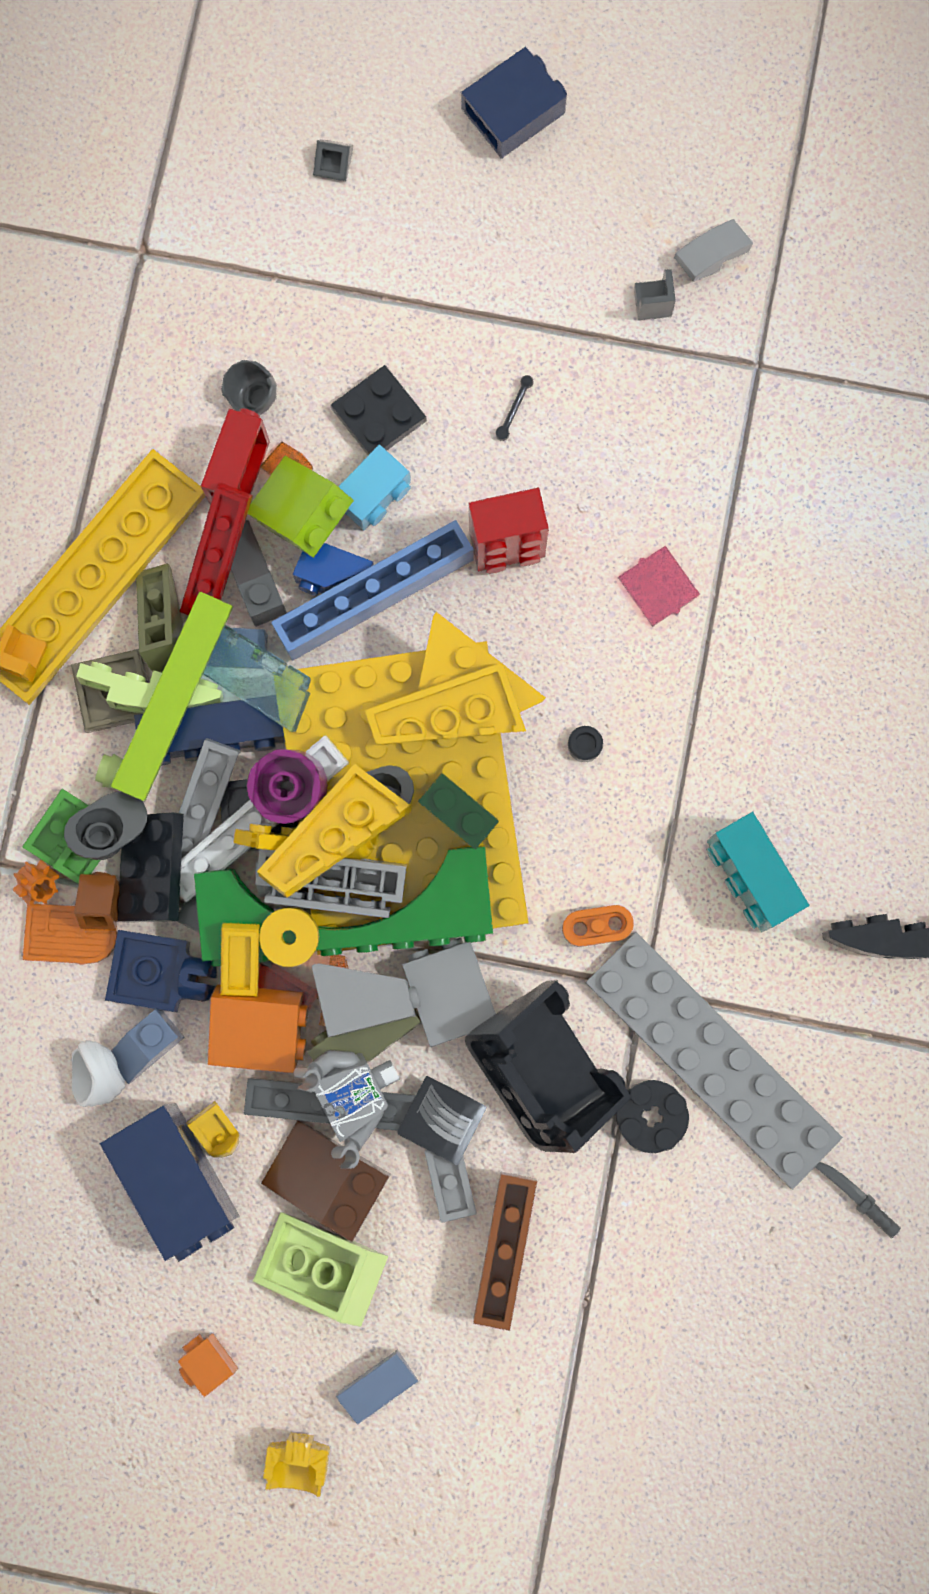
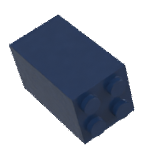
(170, 1182)

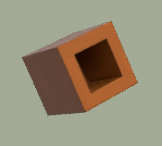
(97, 901)

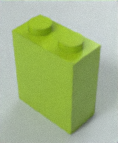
(299, 506)

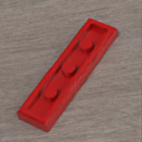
(217, 544)

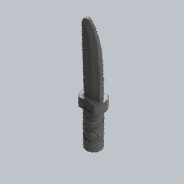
(865, 1202)

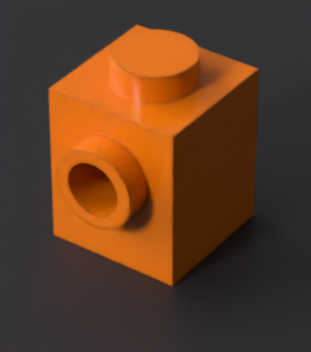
(206, 1364)

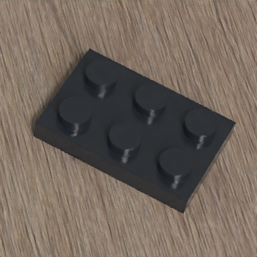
(152, 871)

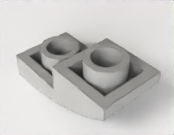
(709, 251)

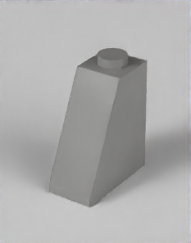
(361, 999)

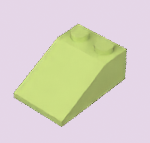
(320, 1270)

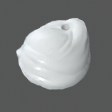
(95, 1075)

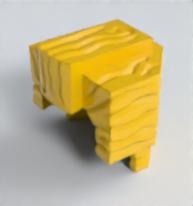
(297, 1464)

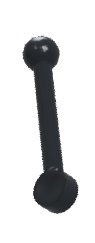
(502, 432)

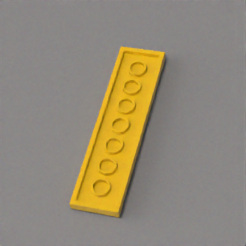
(102, 565)

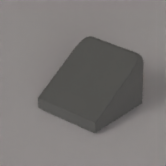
(332, 159)

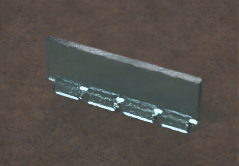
(259, 678)

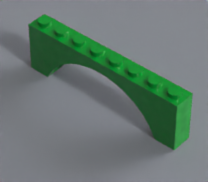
(449, 907)

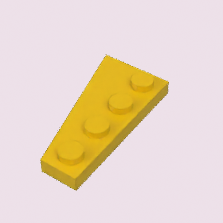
(457, 708)
(335, 828)

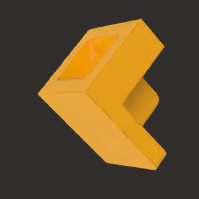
(20, 653)

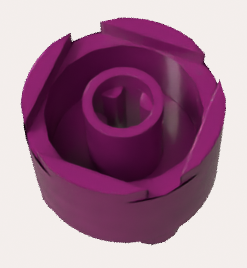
(272, 800)

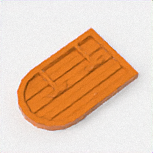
(55, 936)

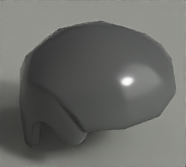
(249, 386)

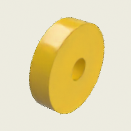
(272, 936)

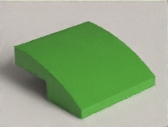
(48, 838)

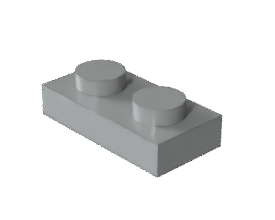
(450, 1188)

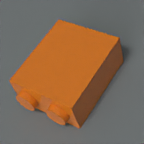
(257, 1030)

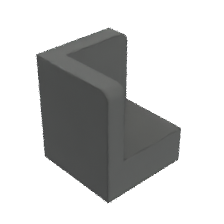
(655, 298)

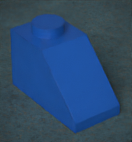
(327, 569)

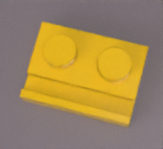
(261, 836)

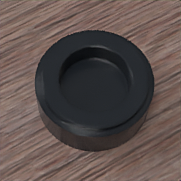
(585, 743)

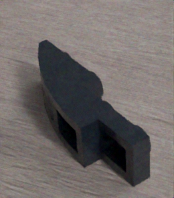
(881, 938)

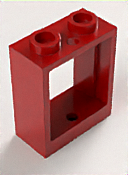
(237, 453)

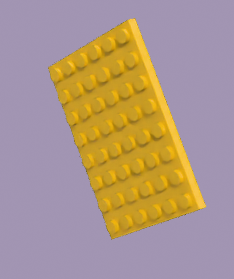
(419, 838)

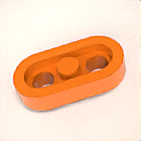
(597, 925)

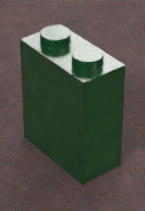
(458, 811)

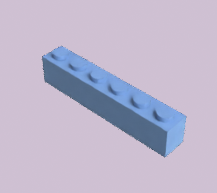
(374, 590)

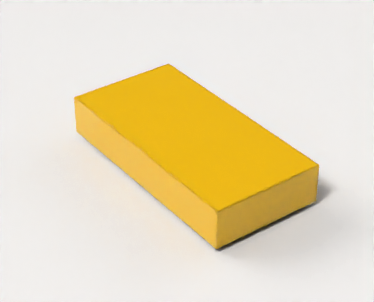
(239, 959)

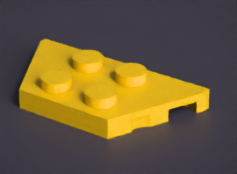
(455, 654)

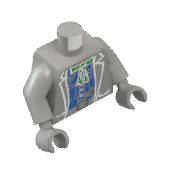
(348, 1097)

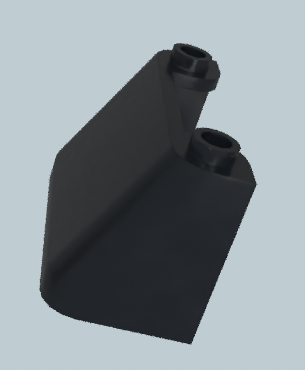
(546, 1072)

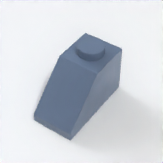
(145, 1044)

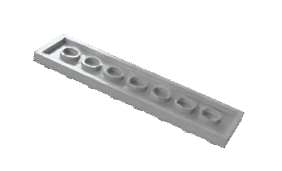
(714, 1060)

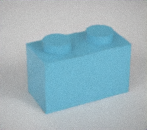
(375, 486)

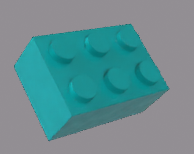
(756, 873)

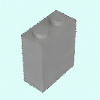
(449, 991)

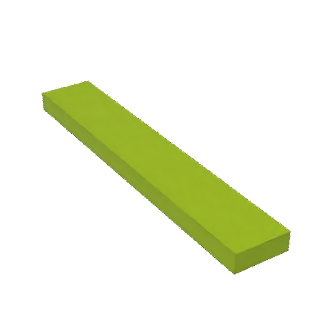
(172, 696)

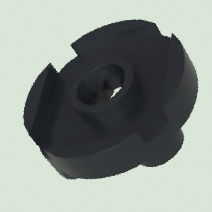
(663, 1134)

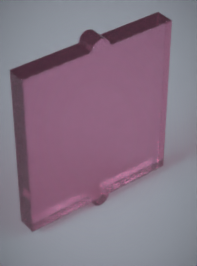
(659, 586)

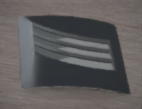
(442, 1120)

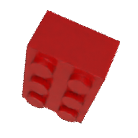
(508, 530)

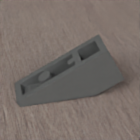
(255, 580)

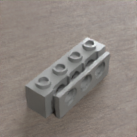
(347, 876)

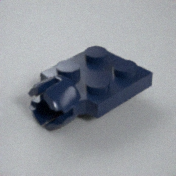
(156, 972)

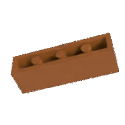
(505, 1251)

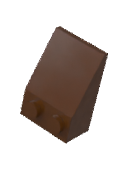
(318, 1186)

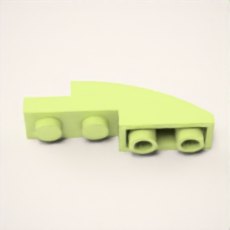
(132, 693)

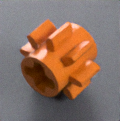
(35, 882)

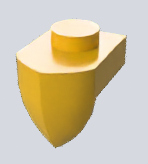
(214, 1131)

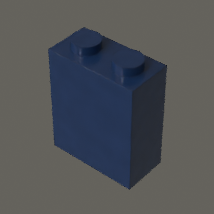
(514, 101)

